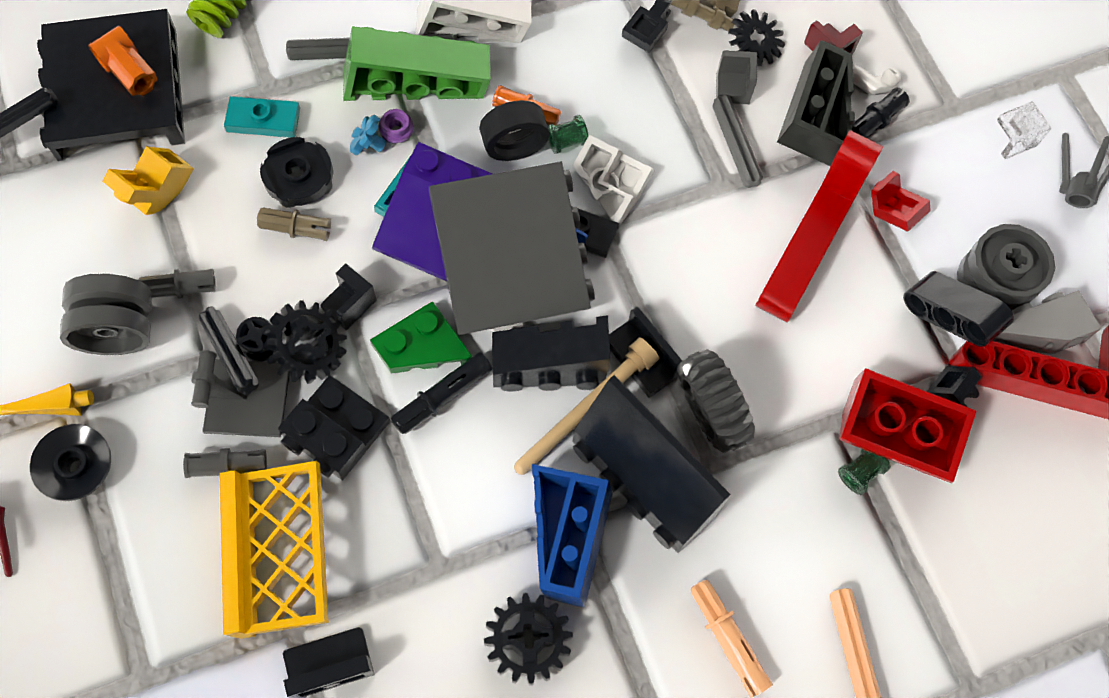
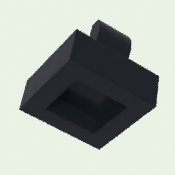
(956, 384)

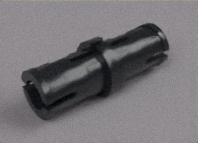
(880, 113)

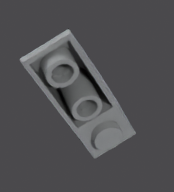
(1051, 325)

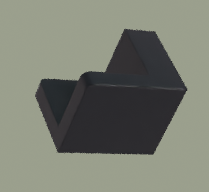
(350, 298)

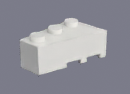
(482, 18)

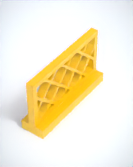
(239, 557)

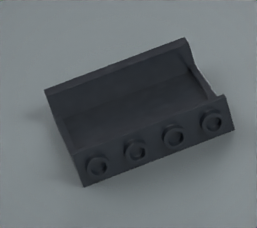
(95, 103)

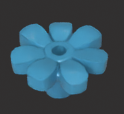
(367, 136)

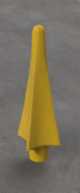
(59, 401)

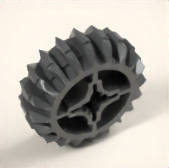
(716, 401)

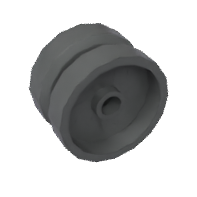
(1009, 264)
(106, 314)

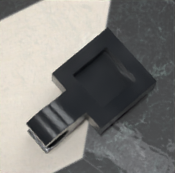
(648, 26)

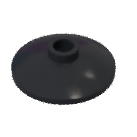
(56, 453)

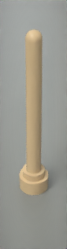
(640, 356)

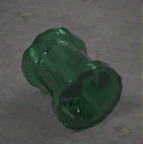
(567, 134)
(863, 471)

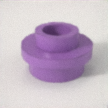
(394, 118)

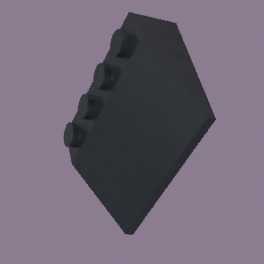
(648, 466)

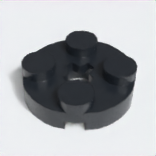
(297, 190)

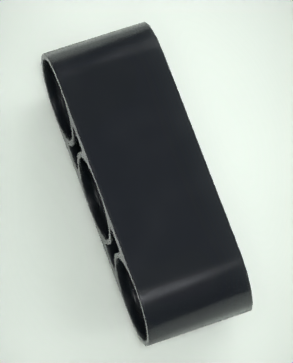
(958, 308)

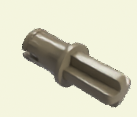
(293, 223)

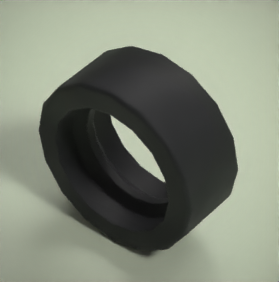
(511, 117)

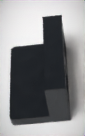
(664, 370)
(327, 663)

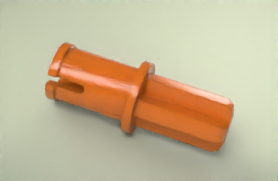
(505, 95)

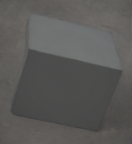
(737, 76)

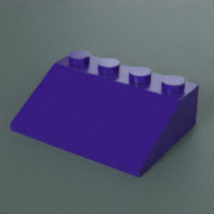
(409, 223)

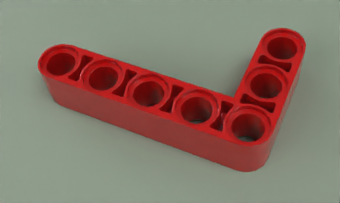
(819, 226)
(1027, 377)

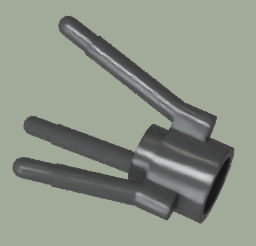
(1084, 188)

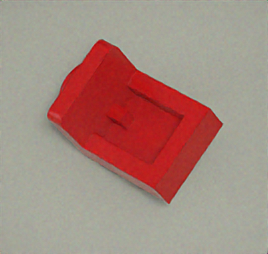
(898, 204)

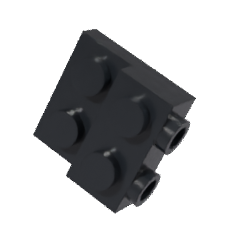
(333, 427)

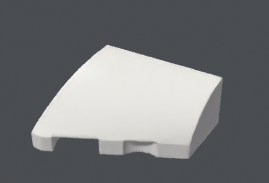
(612, 177)

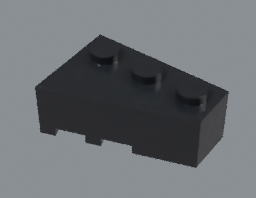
(551, 357)

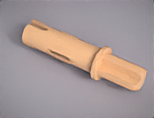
(731, 639)

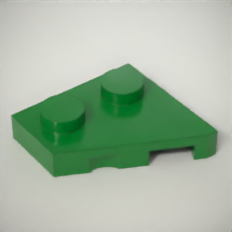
(420, 342)

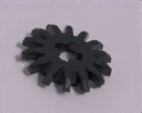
(746, 29)

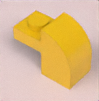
(153, 182)

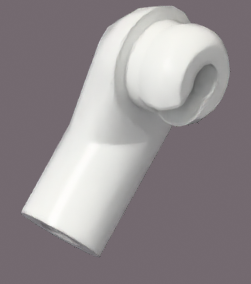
(876, 84)

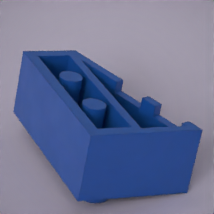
(570, 528)

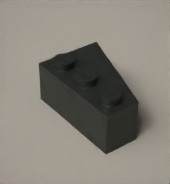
(821, 105)

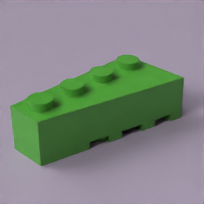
(414, 66)

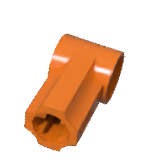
(119, 55)

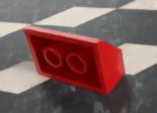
(906, 424)

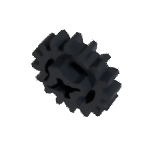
(304, 325)
(548, 637)

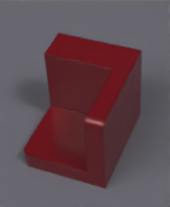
(846, 40)

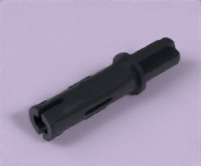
(440, 394)

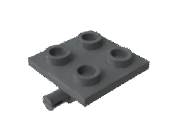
(231, 411)

